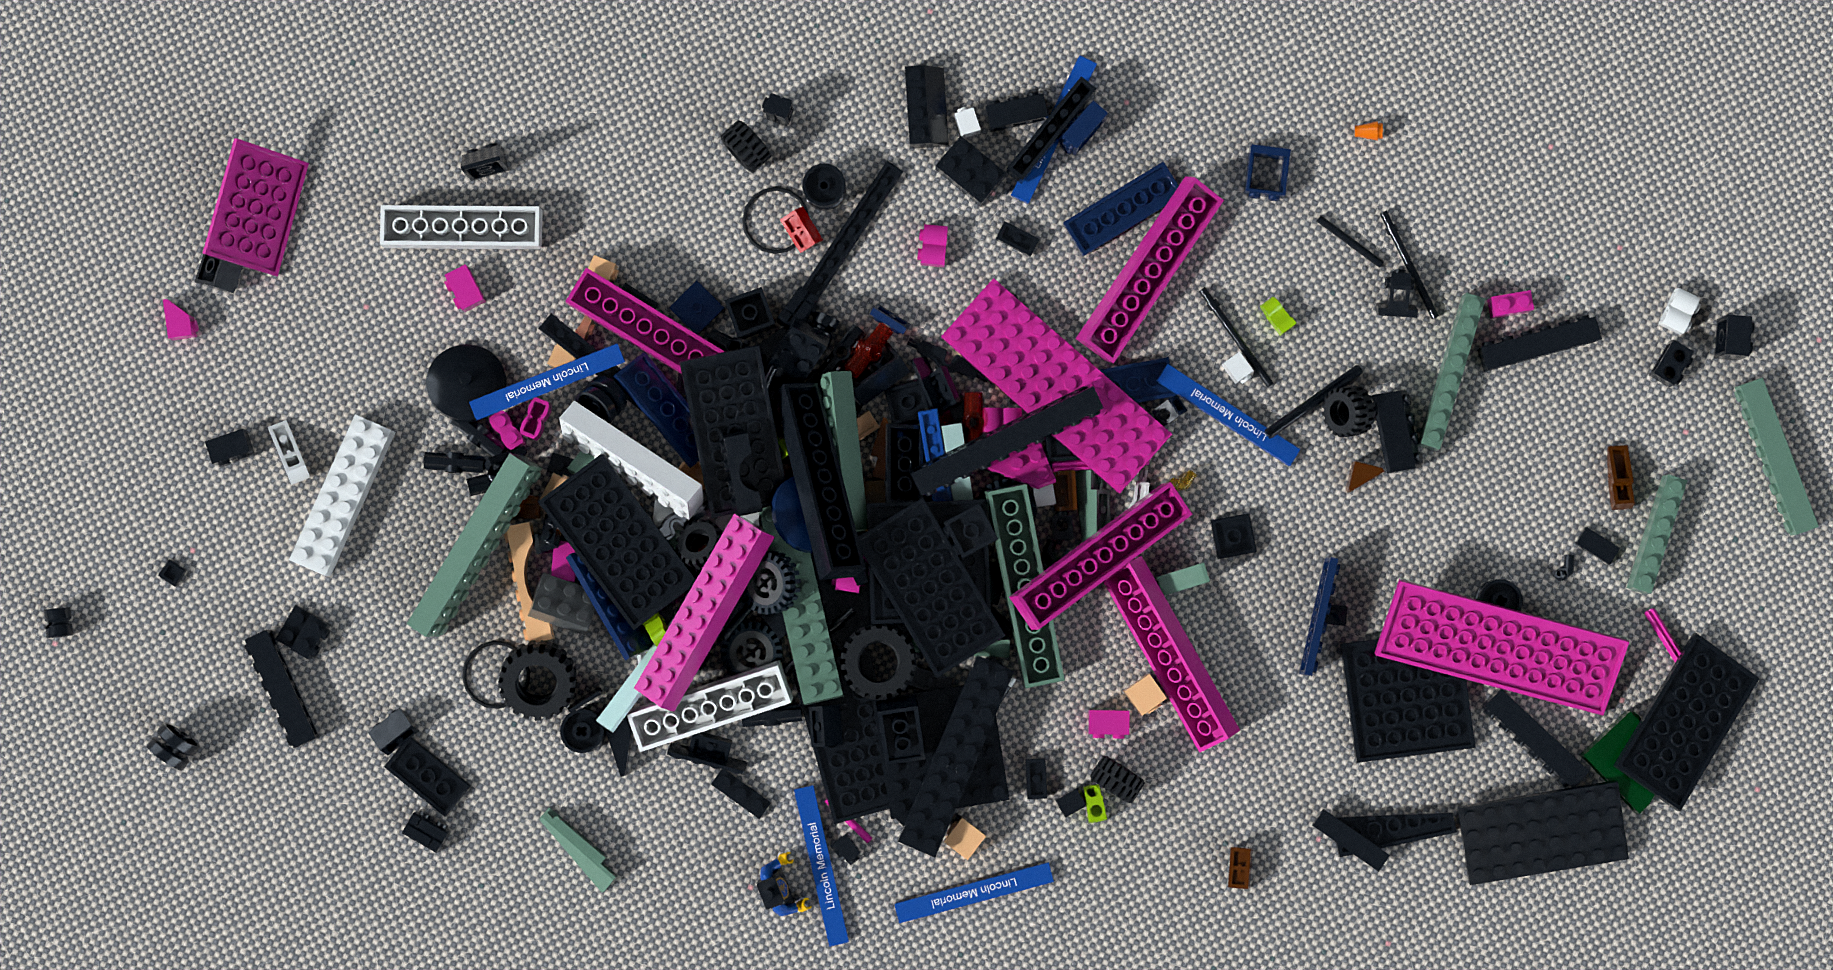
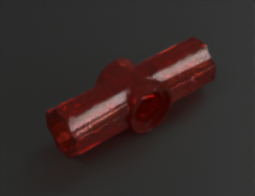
(868, 350)
(972, 408)

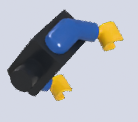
(775, 889)

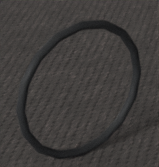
(746, 211)
(465, 672)

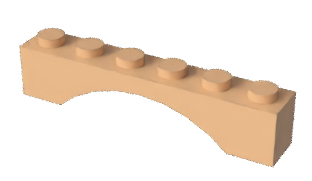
(608, 271)
(521, 545)

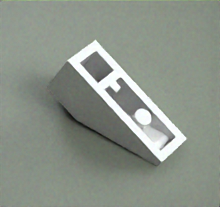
(288, 452)

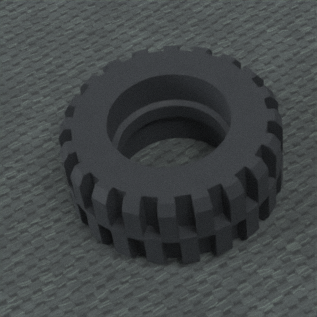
(851, 661)
(531, 704)

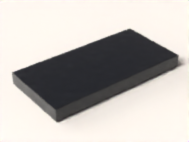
(427, 776)

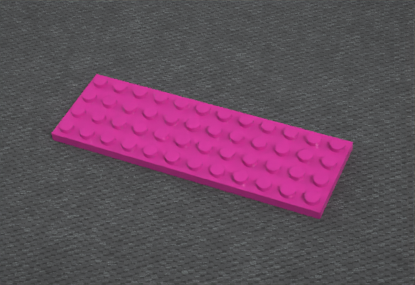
(1039, 366)
(1501, 647)

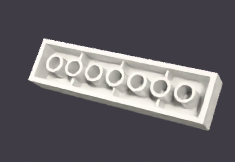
(461, 227)
(632, 460)
(342, 496)
(711, 706)

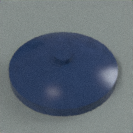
(789, 517)

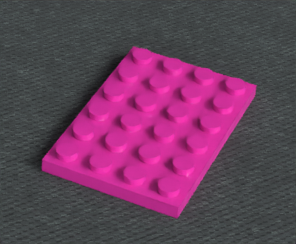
(255, 207)

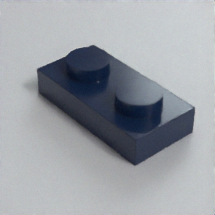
(885, 316)

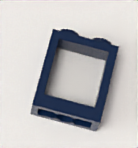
(1083, 128)
(1273, 153)

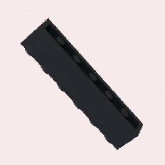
(1051, 130)
(1539, 344)
(281, 688)
(1534, 738)

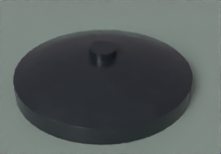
(462, 376)

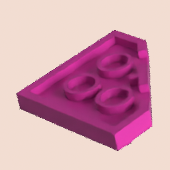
(1026, 466)

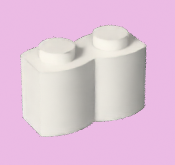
(1679, 311)

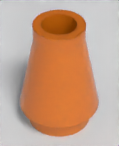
(1370, 131)

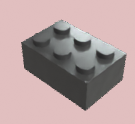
(562, 604)

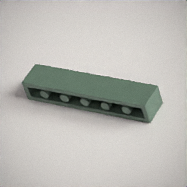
(1656, 534)

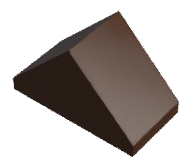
(1360, 474)

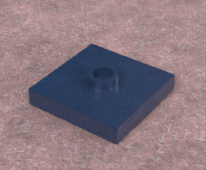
(696, 308)

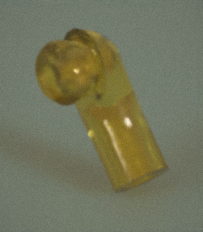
(1183, 483)

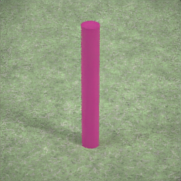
(857, 828)

